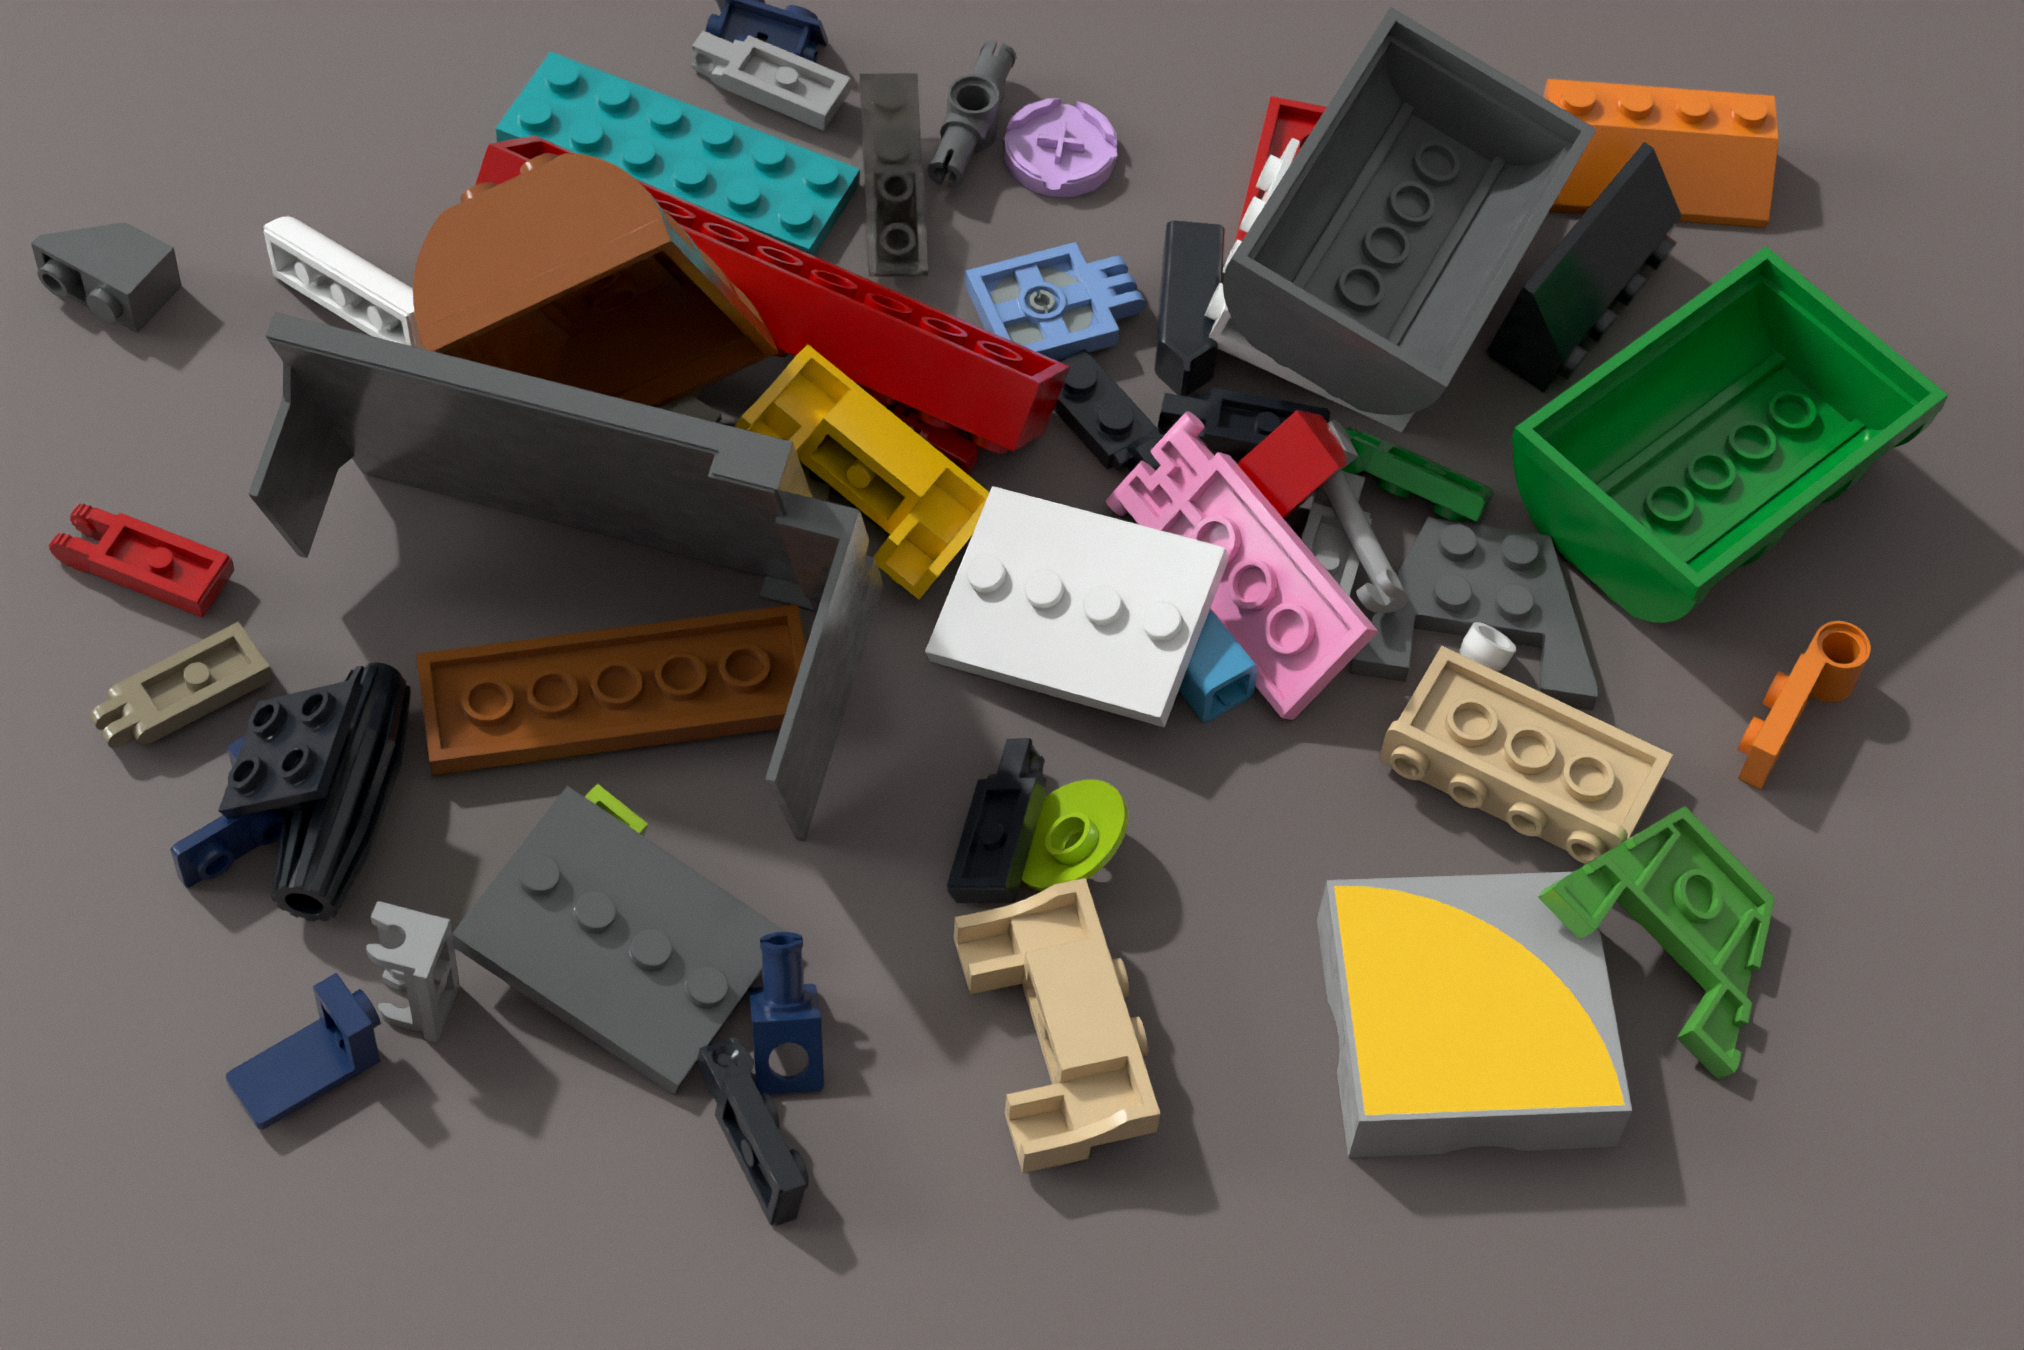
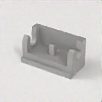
(419, 960)

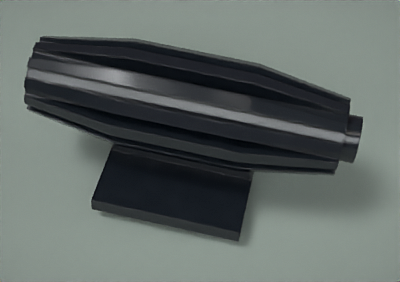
(332, 768)

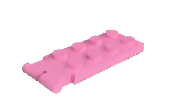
(1273, 587)

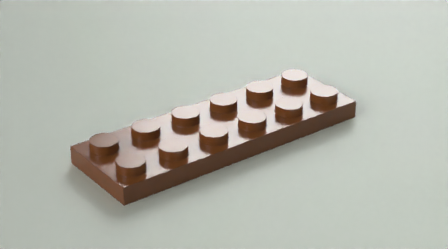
(609, 688)

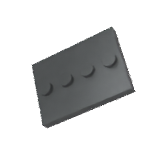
(617, 939)

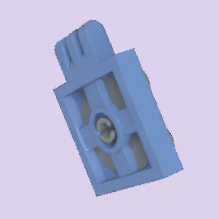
(1055, 300)

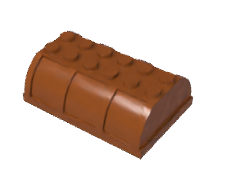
(582, 286)

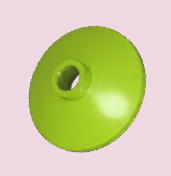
(1075, 833)

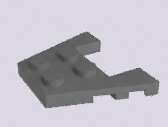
(1489, 577)

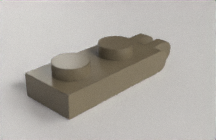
(182, 688)

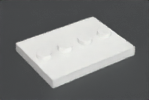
(1078, 605)

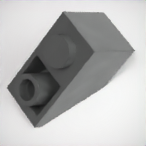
(110, 270)

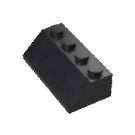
(1589, 274)

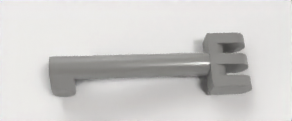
(1386, 591)

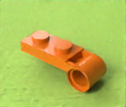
(1824, 672)

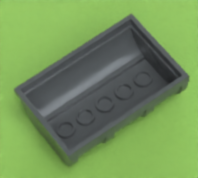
(1400, 220)

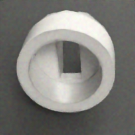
(1487, 646)

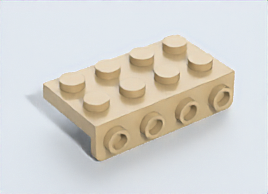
(1524, 757)

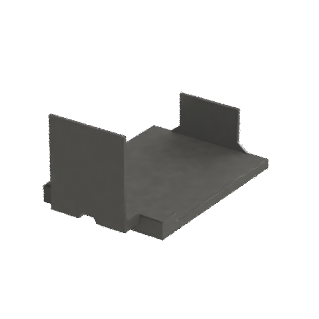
(591, 468)

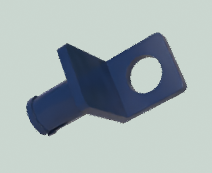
(785, 1013)

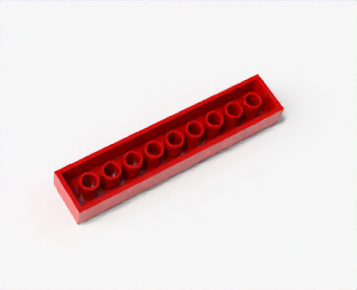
(861, 327)

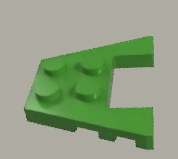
(1695, 906)

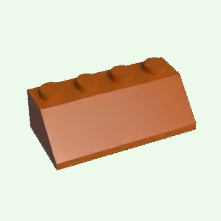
(1709, 143)

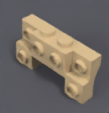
(1080, 1018)

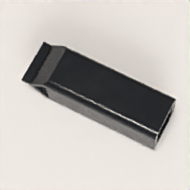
(1188, 280)

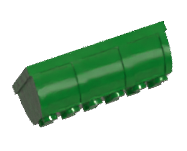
(1714, 437)

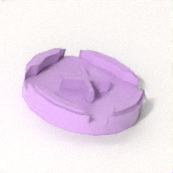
(1060, 148)

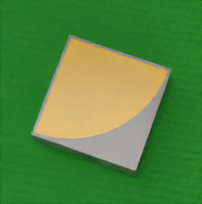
(1468, 1017)

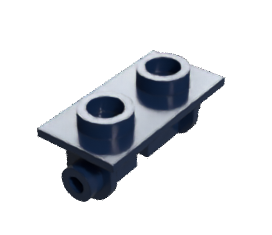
(787, 29)

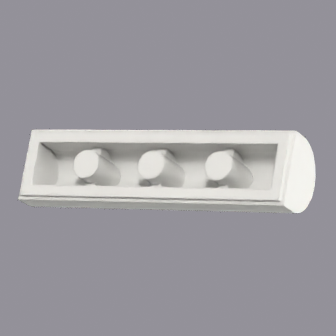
(341, 281)

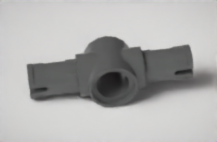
(971, 114)

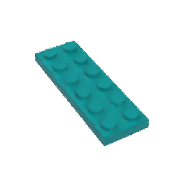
(685, 151)

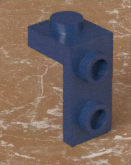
(224, 840)
(310, 1059)

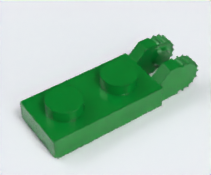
(1407, 473)

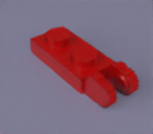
(144, 559)

